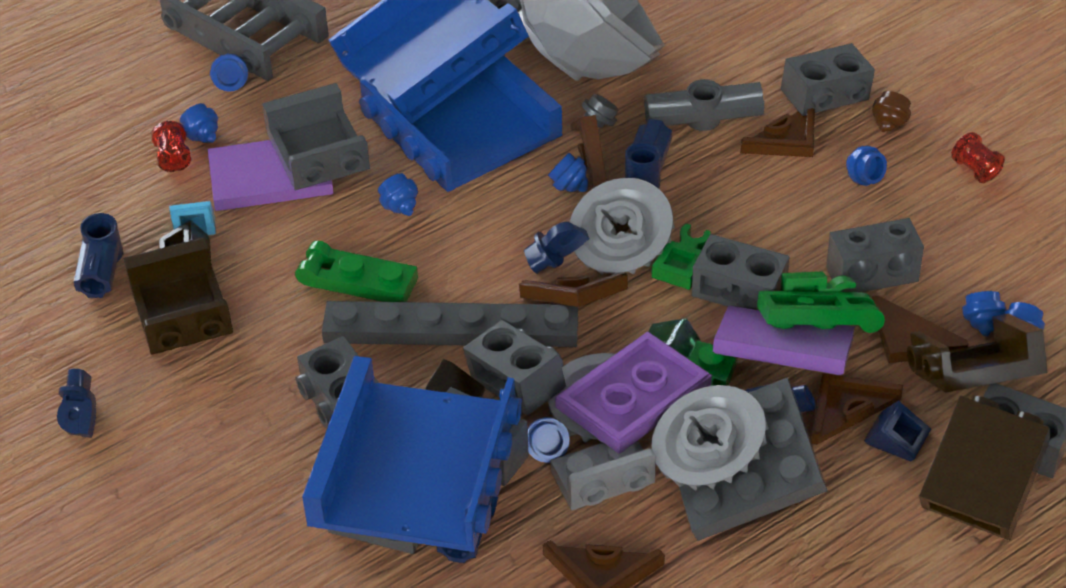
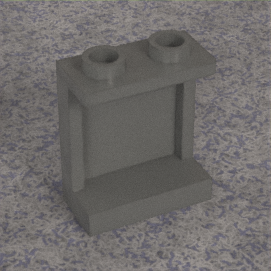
(314, 137)

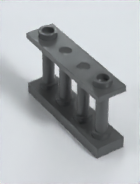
(297, 16)

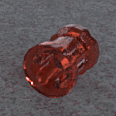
(170, 141)
(977, 148)

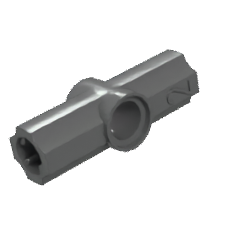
(705, 104)

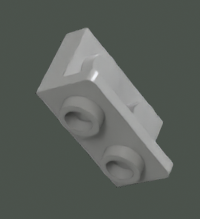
(602, 473)

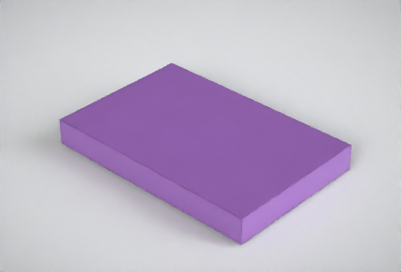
(254, 176)
(748, 336)
(631, 391)

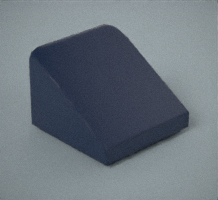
(898, 432)

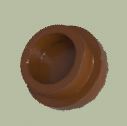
(891, 110)

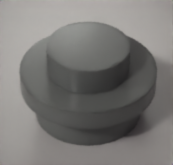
(602, 108)

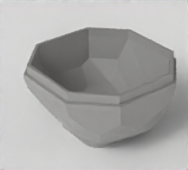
(592, 35)

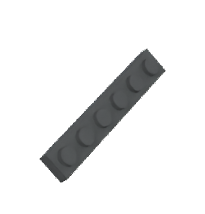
(445, 322)

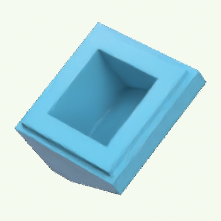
(200, 213)

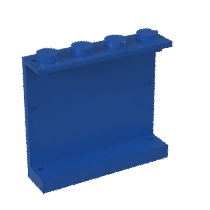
(426, 47)
(474, 128)
(410, 462)

